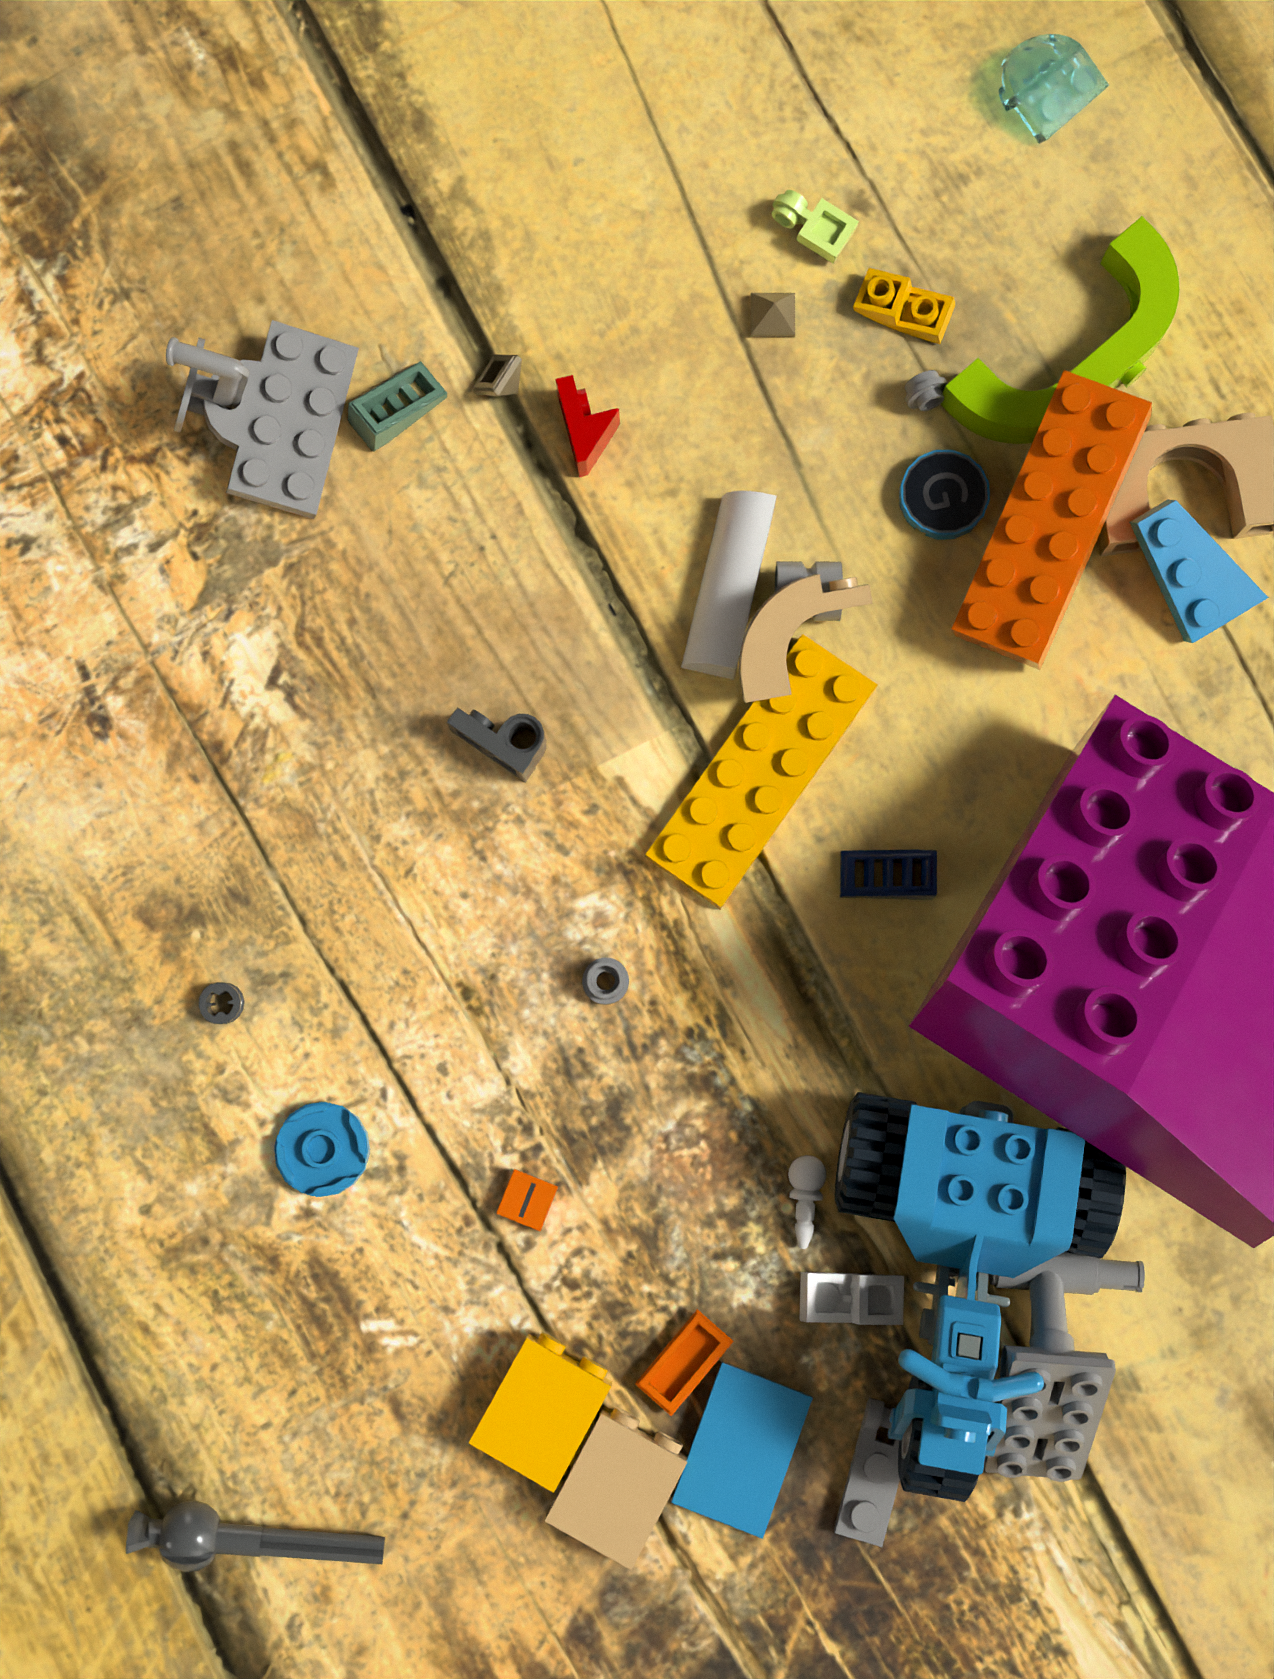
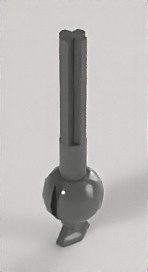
(193, 1536)

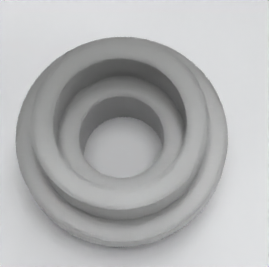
(925, 390)
(601, 966)

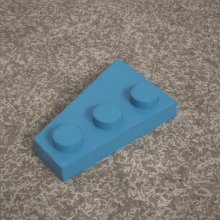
(1193, 571)

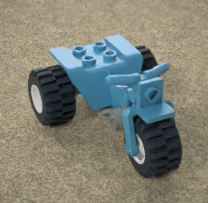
(976, 1204)

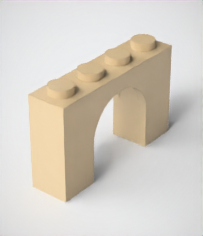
(1233, 450)

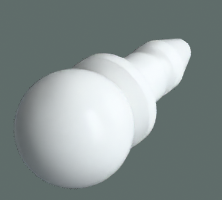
(807, 1177)

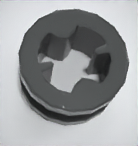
(221, 989)

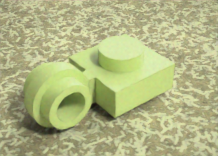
(824, 229)

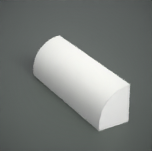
(729, 583)

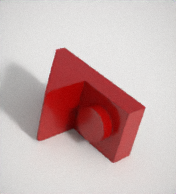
(586, 431)

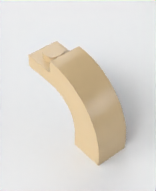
(769, 632)

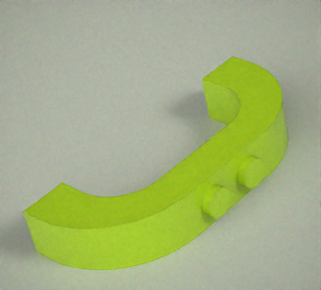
(1151, 281)

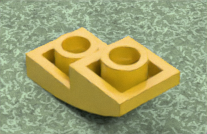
(908, 309)

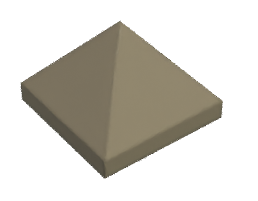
(772, 314)
(500, 376)

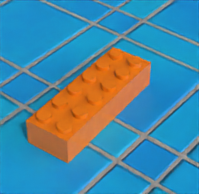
(1052, 519)

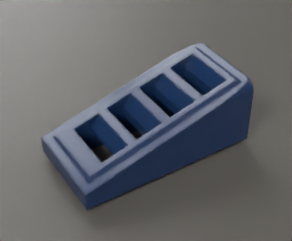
(926, 858)

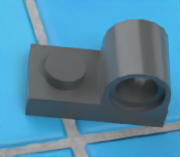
(498, 746)

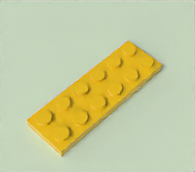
(760, 774)

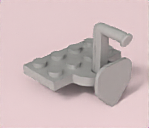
(272, 411)

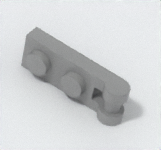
(870, 1481)

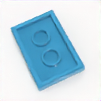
(742, 1449)

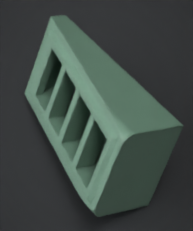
(388, 426)

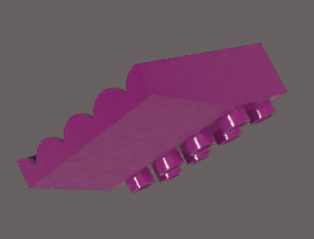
(1134, 968)

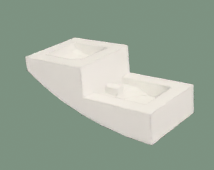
(852, 1298)

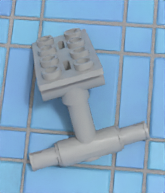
(1056, 1427)

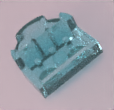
(1049, 82)

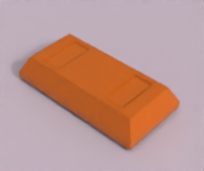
(684, 1362)

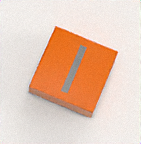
(527, 1200)

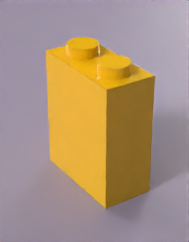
(542, 1410)

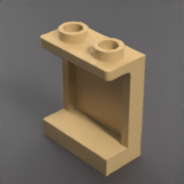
(618, 1487)

